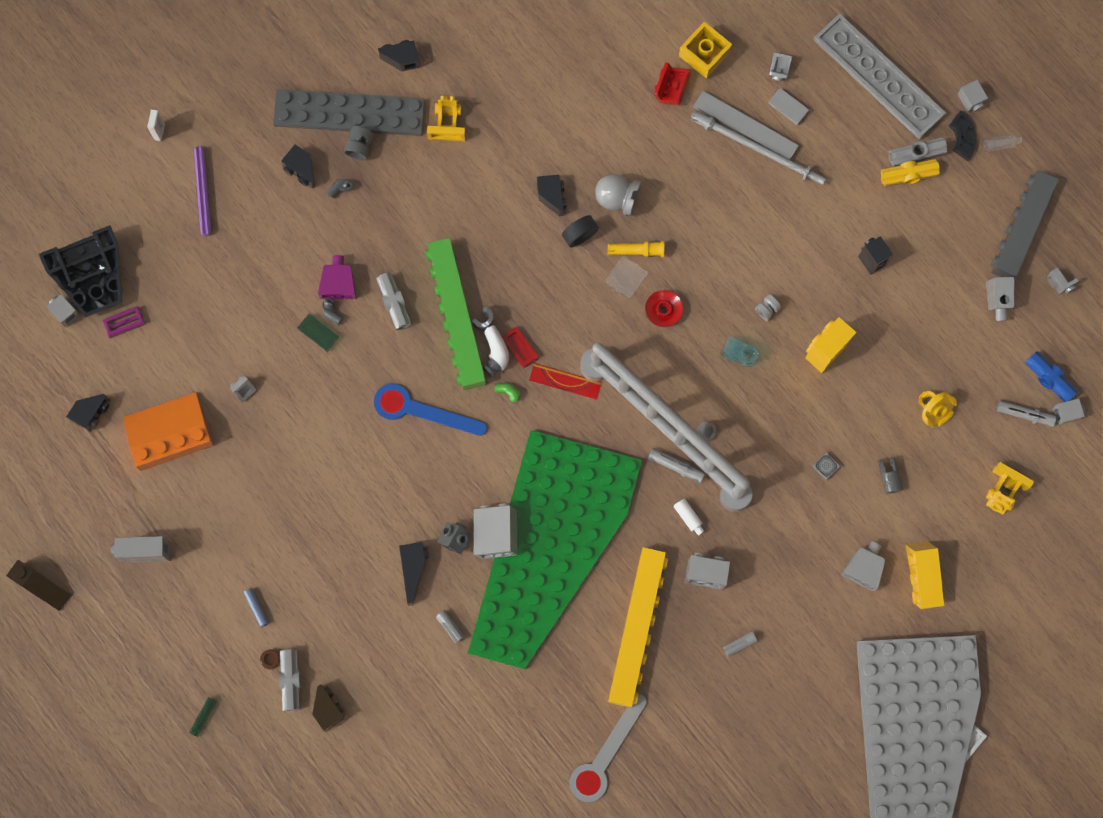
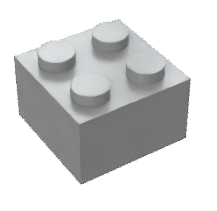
(707, 571)

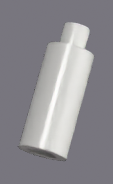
(689, 516)

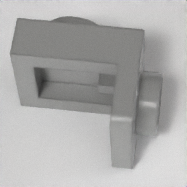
(780, 66)
(1058, 281)

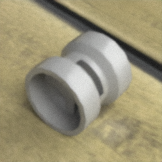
(768, 307)

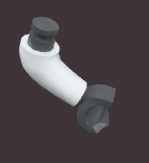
(499, 353)

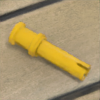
(646, 249)

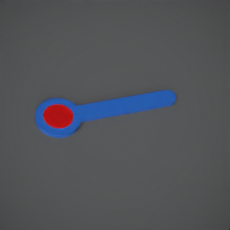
(394, 402)

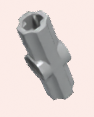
(928, 149)
(393, 301)
(290, 680)

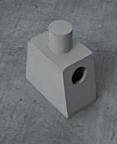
(1000, 289)
(865, 567)

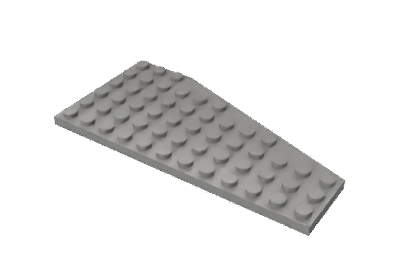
(917, 722)

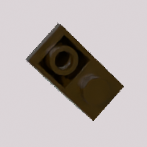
(325, 709)

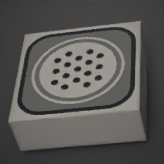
(826, 466)

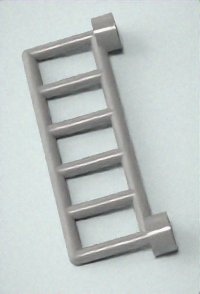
(601, 364)

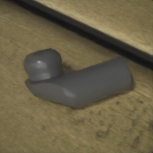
(339, 186)
(329, 311)

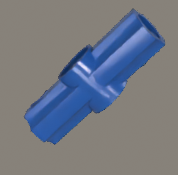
(1051, 377)

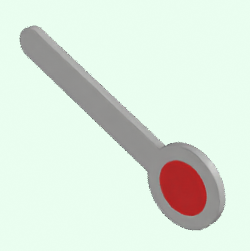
(589, 780)

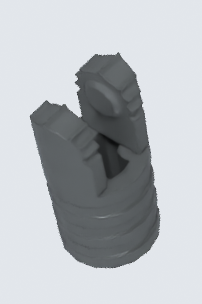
(891, 479)

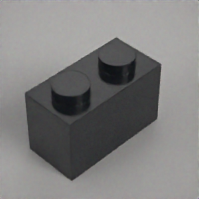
(875, 254)

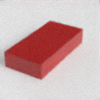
(520, 347)

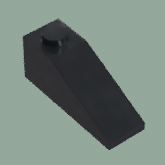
(413, 565)

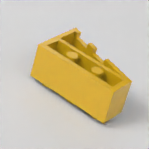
(925, 574)

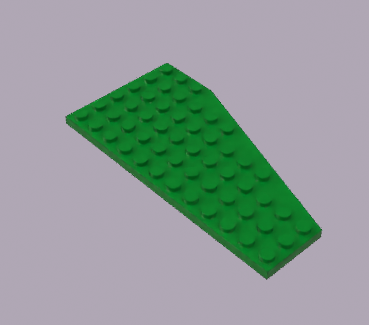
(567, 512)

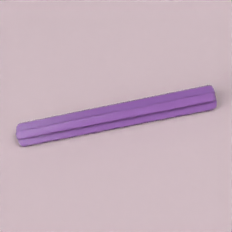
(202, 191)

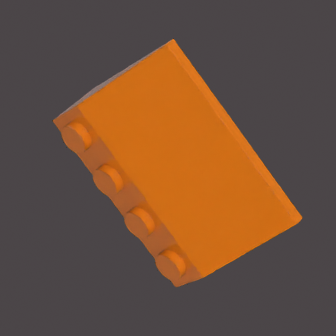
(167, 431)

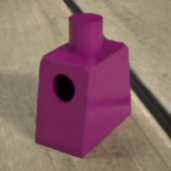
(337, 280)

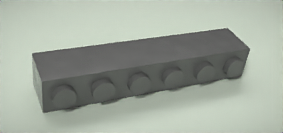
(1024, 225)

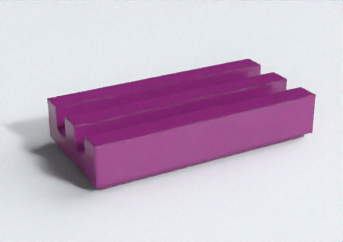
(141, 322)

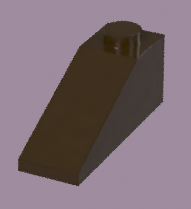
(38, 585)

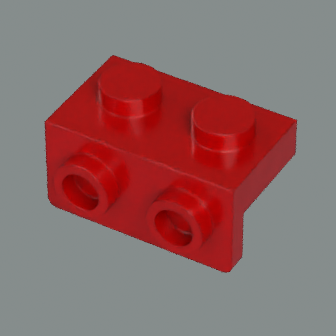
(671, 85)

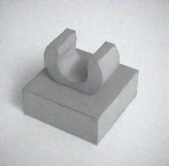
(242, 388)

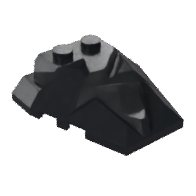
(88, 271)

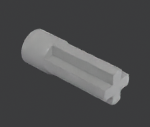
(450, 627)
(739, 644)

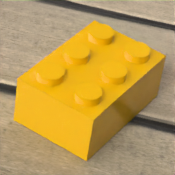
(829, 344)

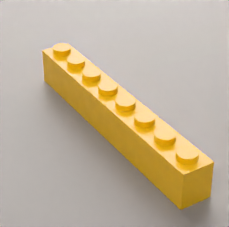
(636, 628)

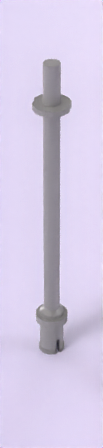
(709, 123)

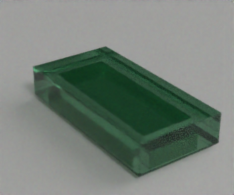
(318, 332)

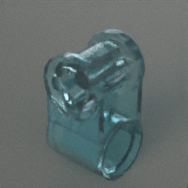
(738, 351)

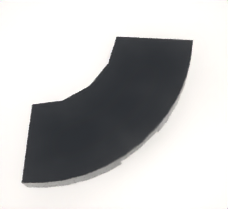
(964, 135)

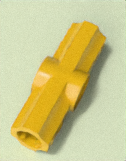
(910, 172)

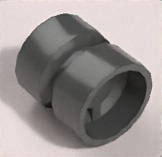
(359, 141)

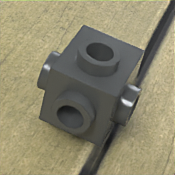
(454, 537)

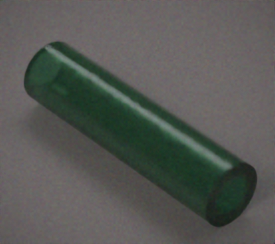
(202, 717)

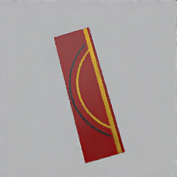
(564, 381)

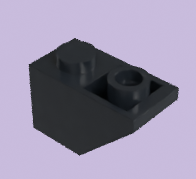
(401, 55)
(299, 163)
(550, 194)
(88, 410)

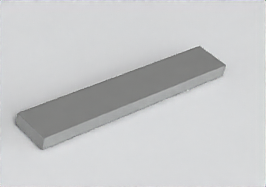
(744, 125)

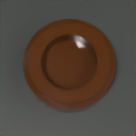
(270, 659)

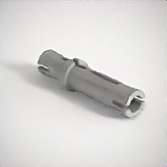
(1034, 416)
(676, 465)

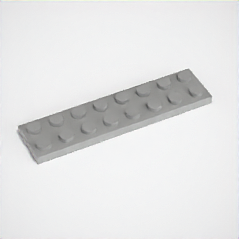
(879, 76)

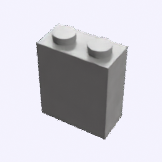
(495, 531)
(141, 549)

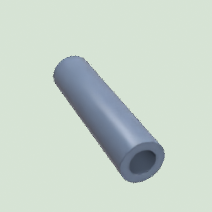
(256, 607)

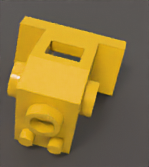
(447, 107)
(1010, 480)

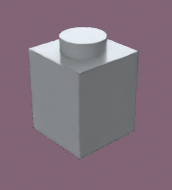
(972, 96)
(62, 310)
(1068, 412)

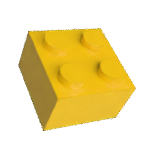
(705, 50)

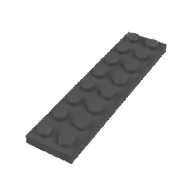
(344, 110)

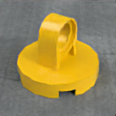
(938, 409)

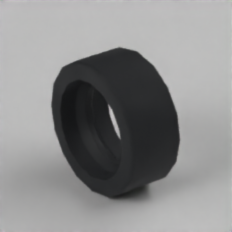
(580, 231)

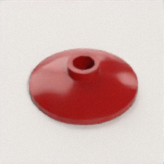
(666, 300)

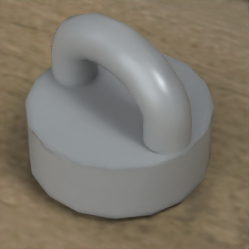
(706, 430)

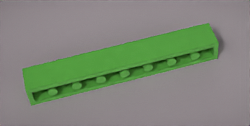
(456, 314)

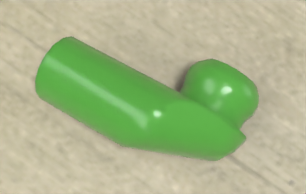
(508, 388)

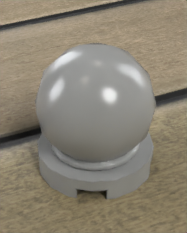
(617, 193)

